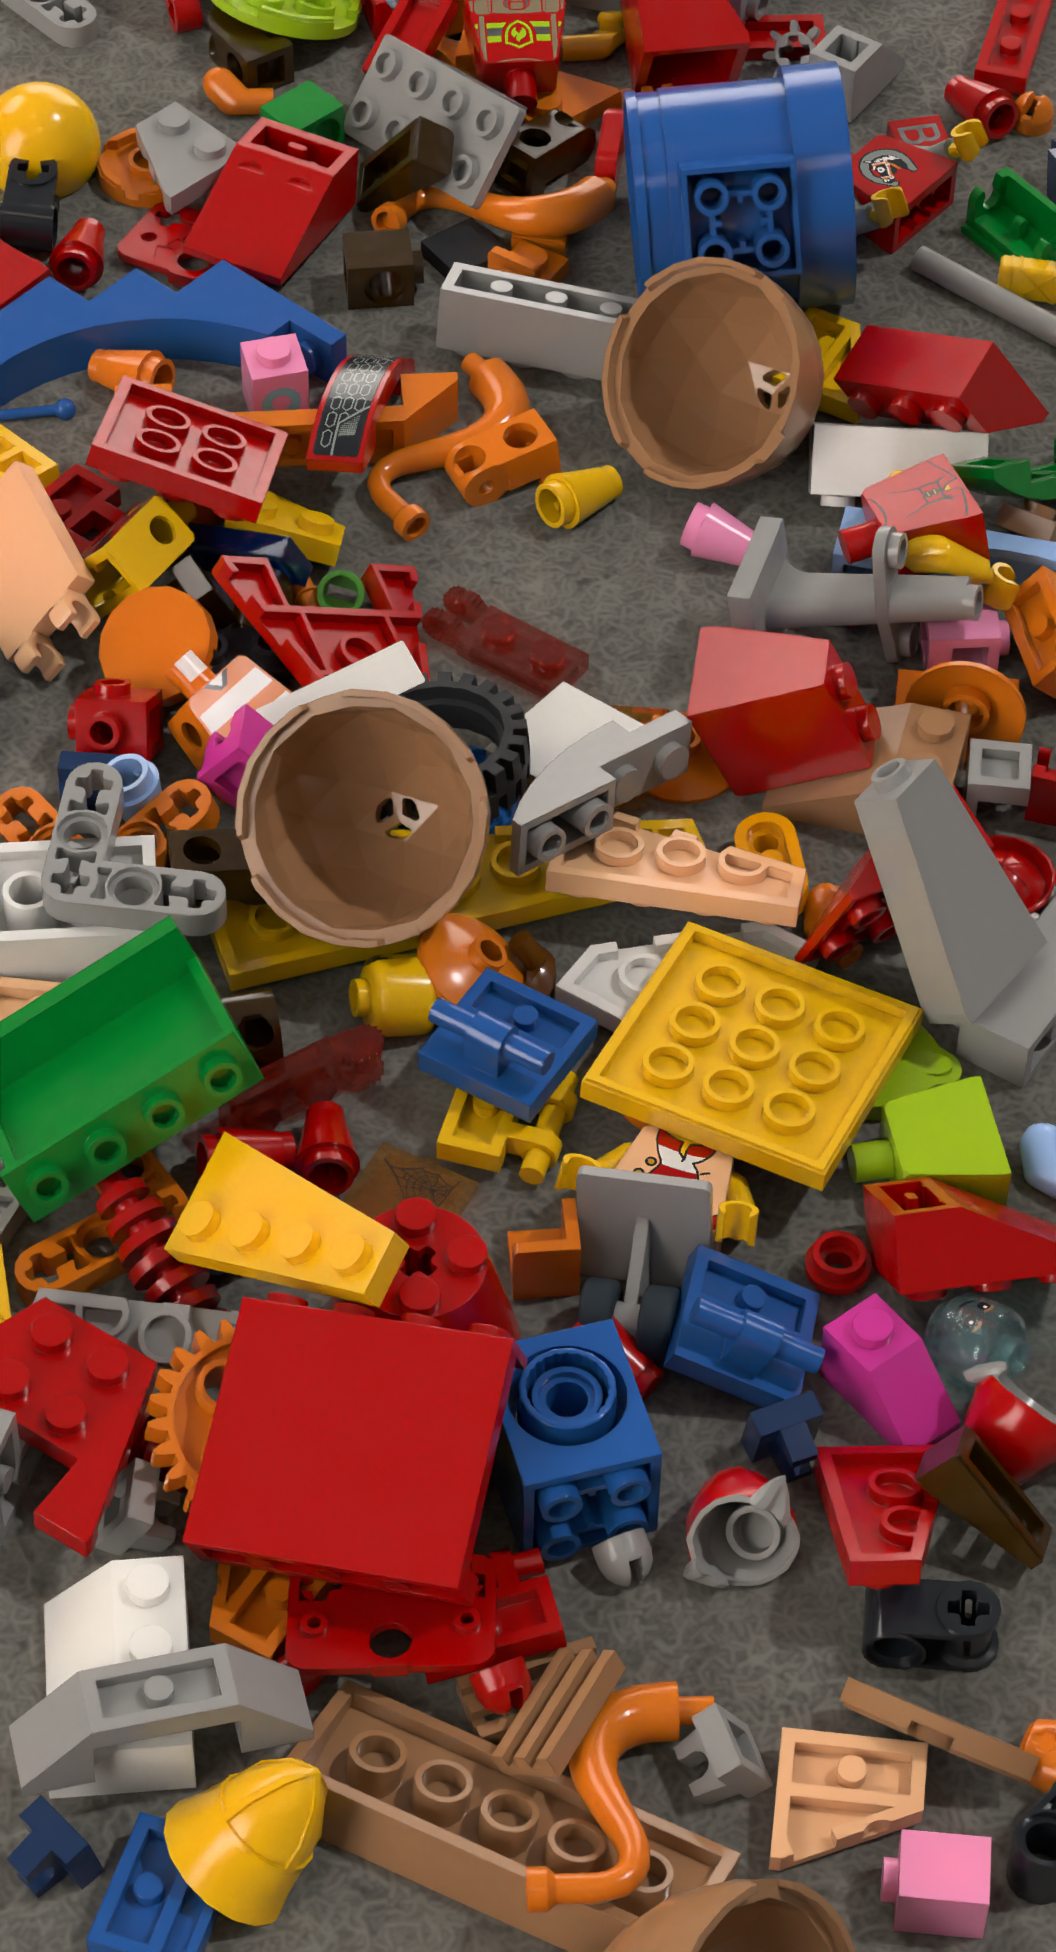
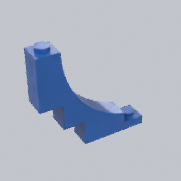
(57, 330)

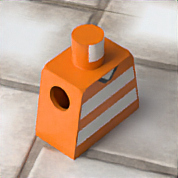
(215, 699)

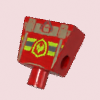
(516, 45)

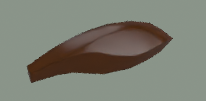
(538, 962)

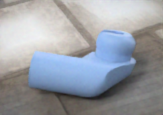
(1039, 1157)

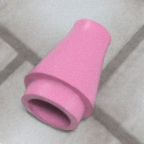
(716, 535)

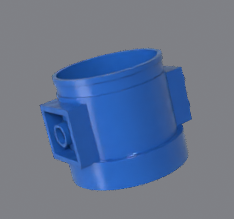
(746, 178)

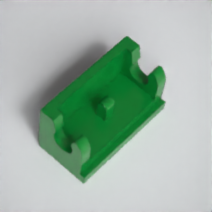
(1012, 219)

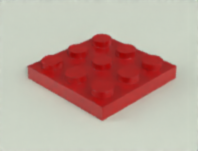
(187, 450)

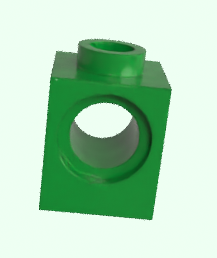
(309, 110)

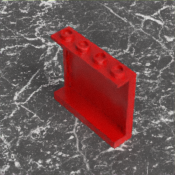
(353, 1447)

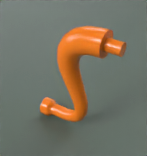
(535, 216)
(501, 396)
(627, 1720)

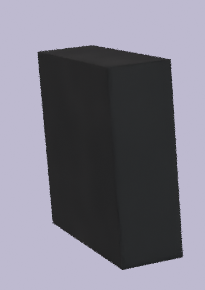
(460, 243)

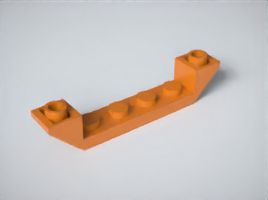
(425, 411)

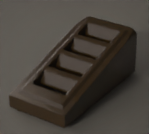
(405, 164)
(980, 1491)

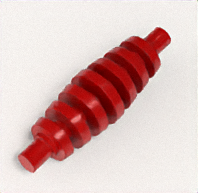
(143, 1234)

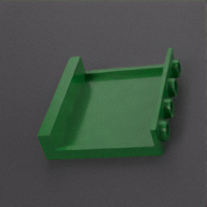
(113, 1067)

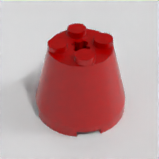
(443, 1272)

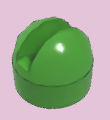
(345, 580)

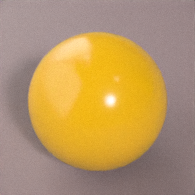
(47, 124)

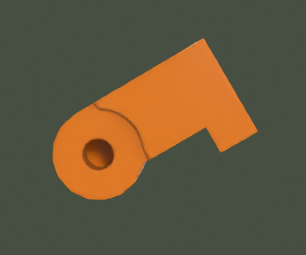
(503, 458)

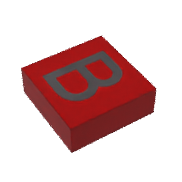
(918, 131)

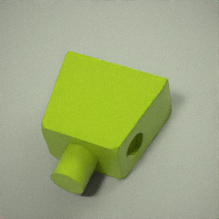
(938, 1135)

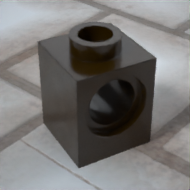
(380, 269)

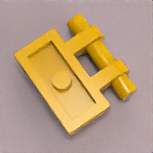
(483, 1134)

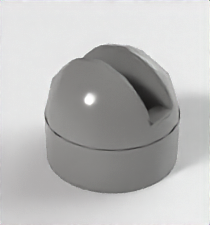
(624, 1555)

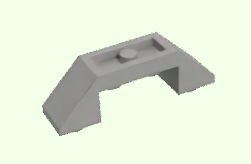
(153, 1700)

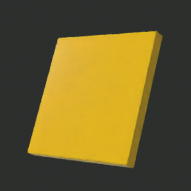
(753, 1055)

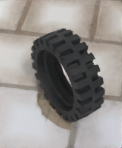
(485, 713)

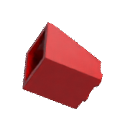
(683, 42)
(778, 709)

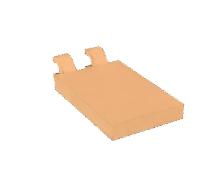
(39, 575)

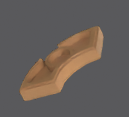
(939, 1730)

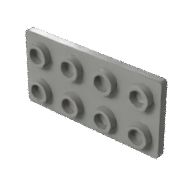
(412, 84)

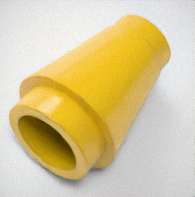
(575, 495)

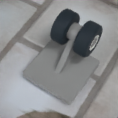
(641, 1233)

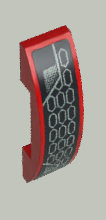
(349, 410)

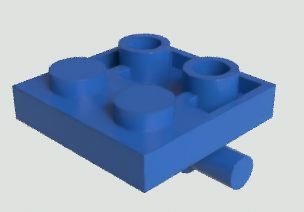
(506, 1043)
(743, 1329)

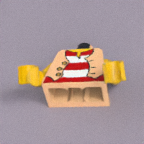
(671, 1155)

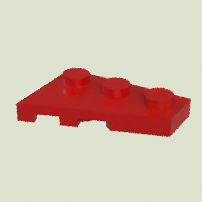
(877, 1512)

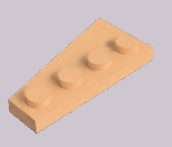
(678, 875)

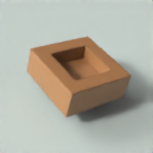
(1029, 520)

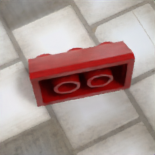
(936, 382)

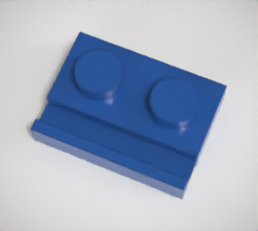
(149, 1901)

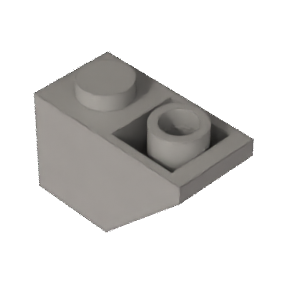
(863, 65)

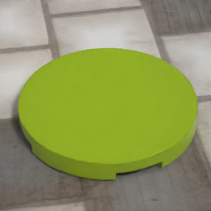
(297, 17)

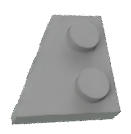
(182, 154)

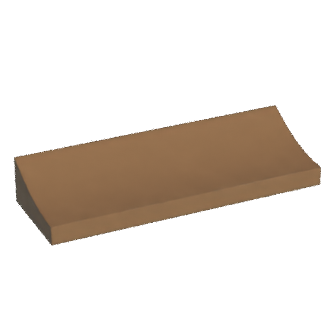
(449, 1819)

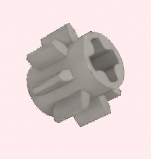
(786, 44)

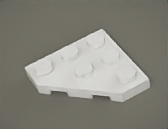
(610, 978)

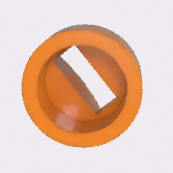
(1042, 113)

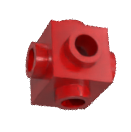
(117, 719)

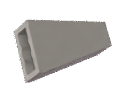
(945, 892)

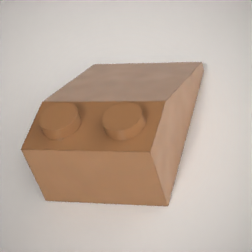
(906, 732)

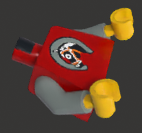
(908, 185)

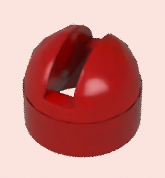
(503, 1685)

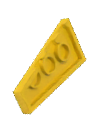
(283, 1230)

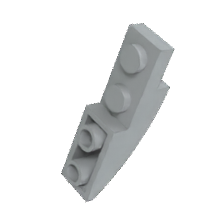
(585, 782)

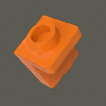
(529, 261)

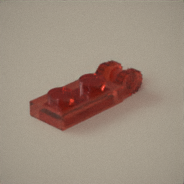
(504, 643)
(307, 1076)

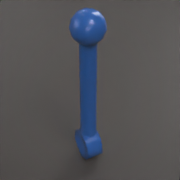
(63, 409)

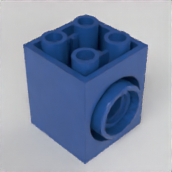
(576, 1444)

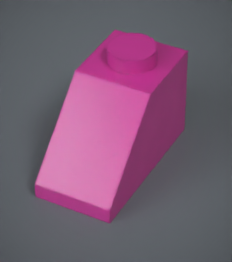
(887, 1375)

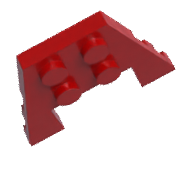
(326, 639)
(78, 1402)

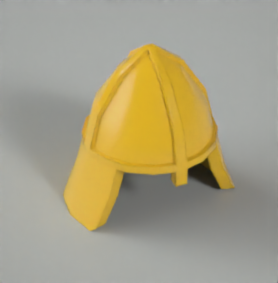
(249, 1837)

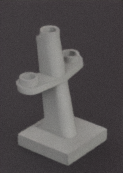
(776, 596)

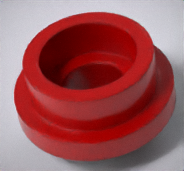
(843, 1249)

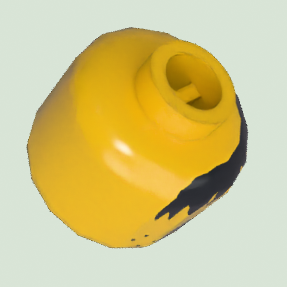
(393, 995)

